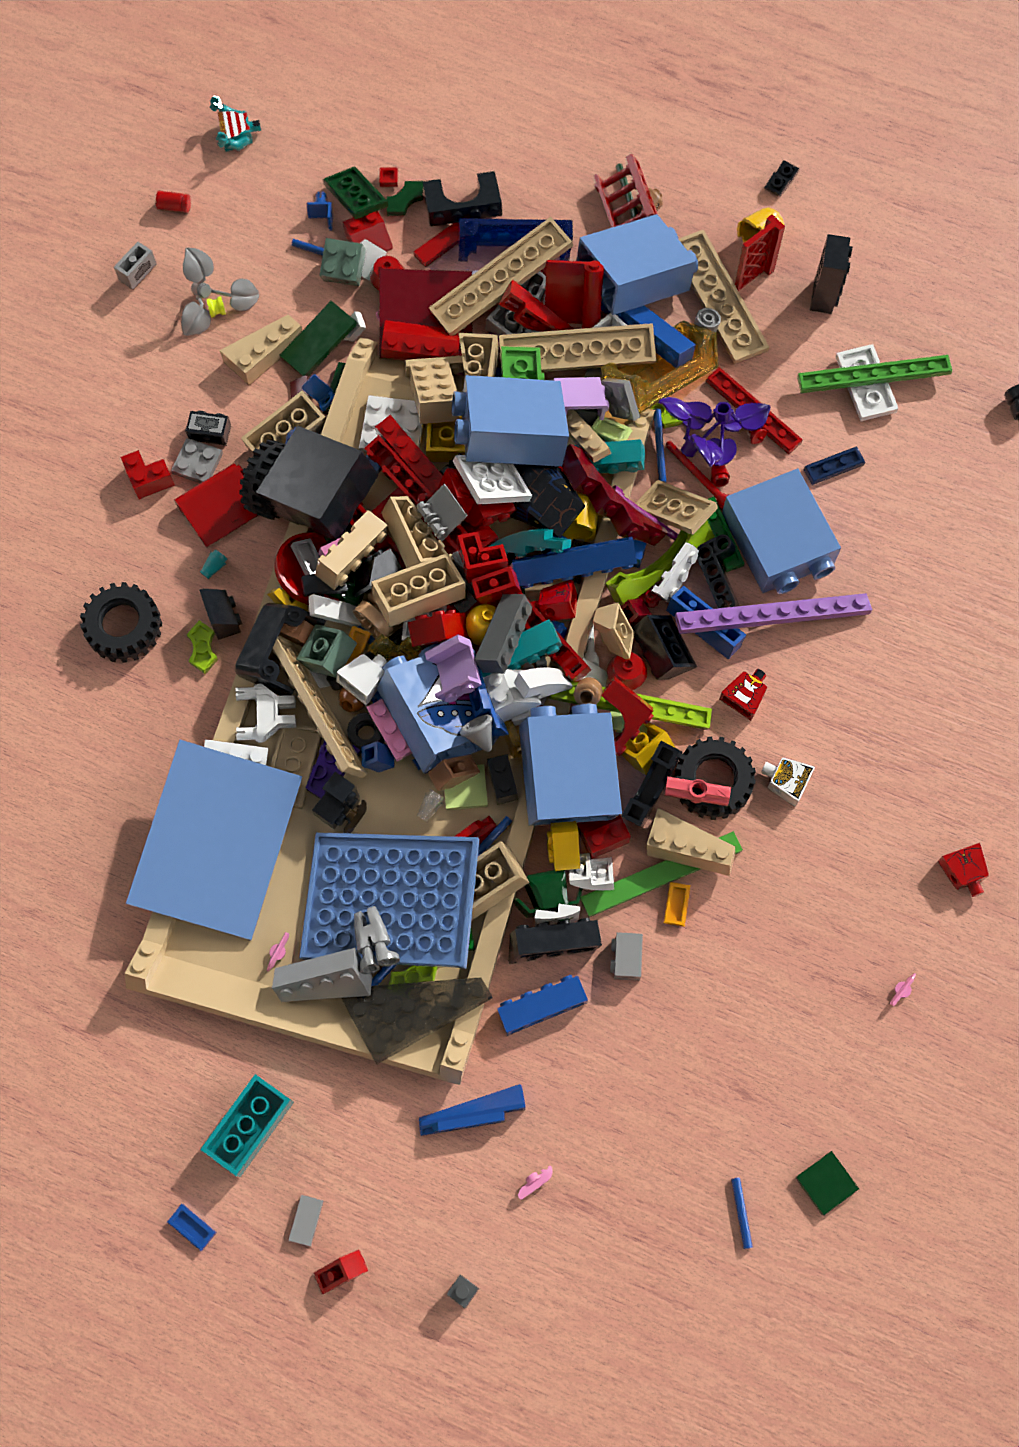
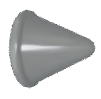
(479, 732)

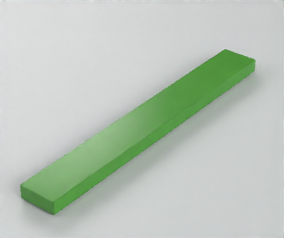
(874, 373)
(643, 882)

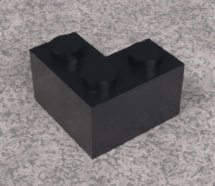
(337, 801)

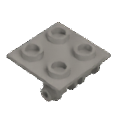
(442, 512)

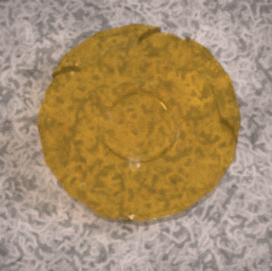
(512, 740)

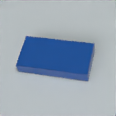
(191, 1227)

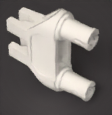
(267, 713)

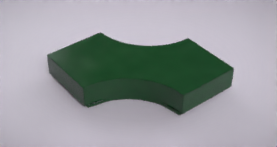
(399, 203)

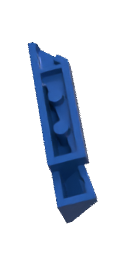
(482, 705)
(474, 1113)

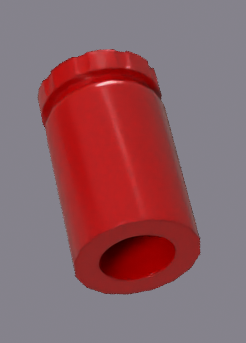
(173, 201)

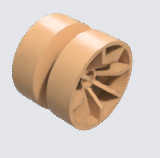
(372, 618)

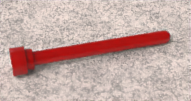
(721, 497)

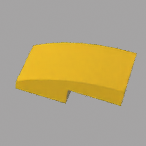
(281, 597)

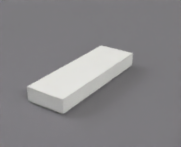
(332, 610)

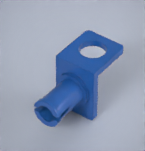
(321, 209)
(319, 391)

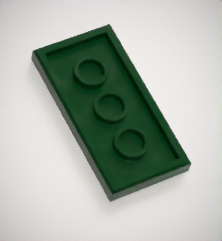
(355, 192)
(318, 339)

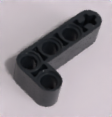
(713, 562)

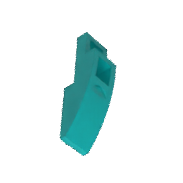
(531, 540)

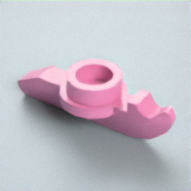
(277, 951)
(902, 990)
(535, 1181)

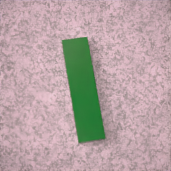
(719, 527)

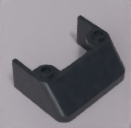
(253, 659)

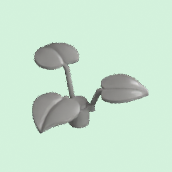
(195, 269)

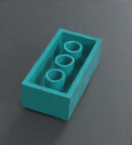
(247, 1126)

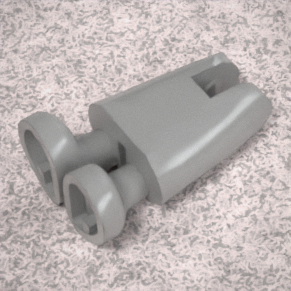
(373, 938)

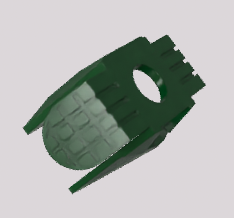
(546, 893)

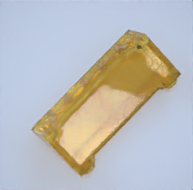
(662, 379)

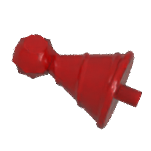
(757, 435)

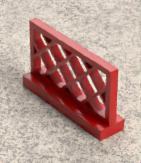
(760, 252)

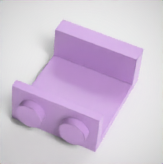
(584, 394)
(455, 667)

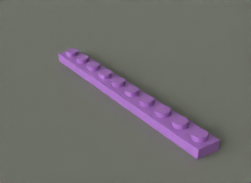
(772, 613)

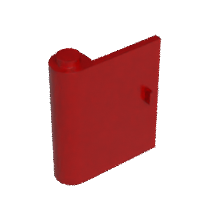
(575, 291)
(215, 505)

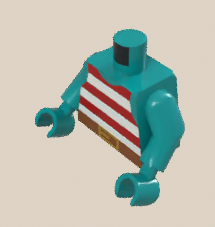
(234, 126)

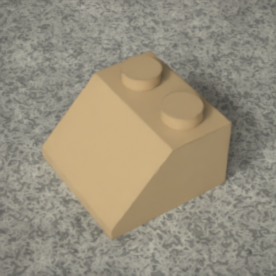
(614, 629)

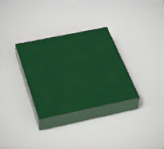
(827, 1183)

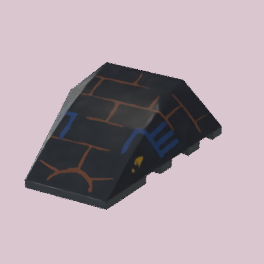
(552, 501)

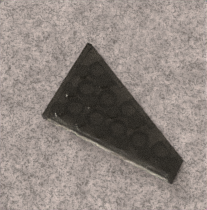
(408, 1012)

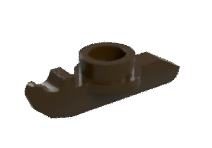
(355, 816)

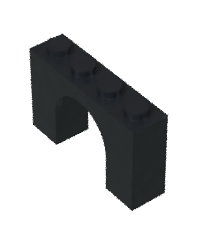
(444, 211)
(643, 802)

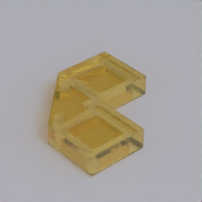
(390, 650)

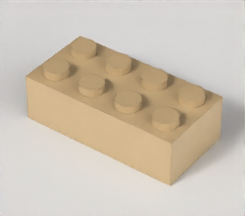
(433, 391)
(296, 412)
(418, 589)
(496, 878)

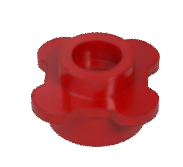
(650, 602)

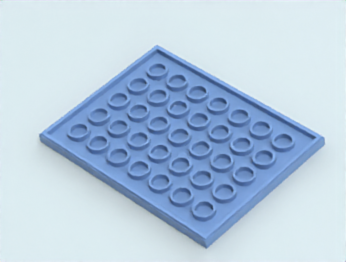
(214, 840)
(413, 881)

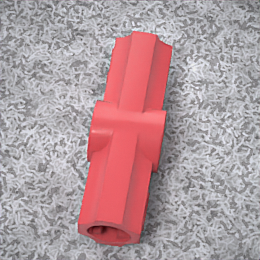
(711, 793)

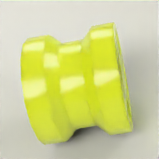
(216, 306)

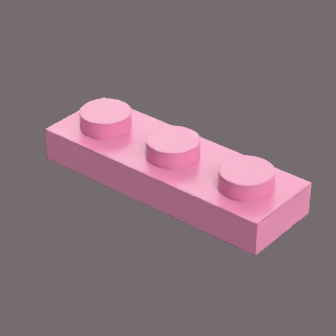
(389, 730)

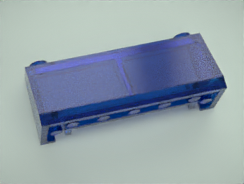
(500, 233)

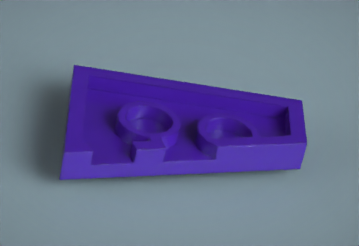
(323, 771)

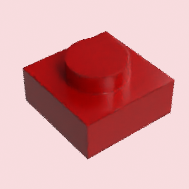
(388, 177)

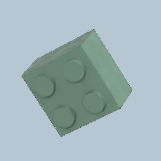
(342, 262)
(326, 650)

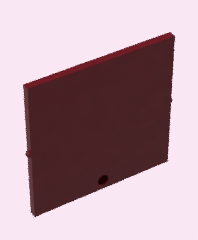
(410, 293)

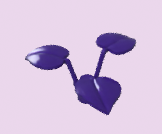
(751, 416)
(708, 449)

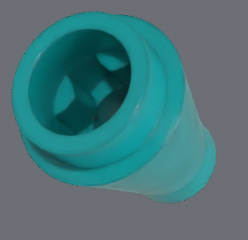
(213, 563)

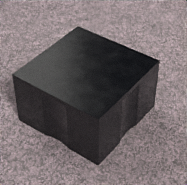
(317, 483)

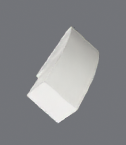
(541, 682)

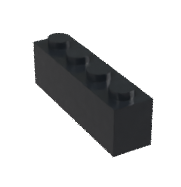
(554, 939)

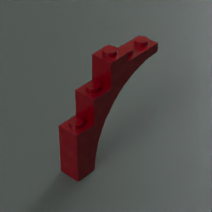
(607, 501)

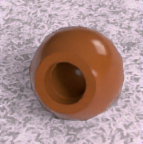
(349, 701)

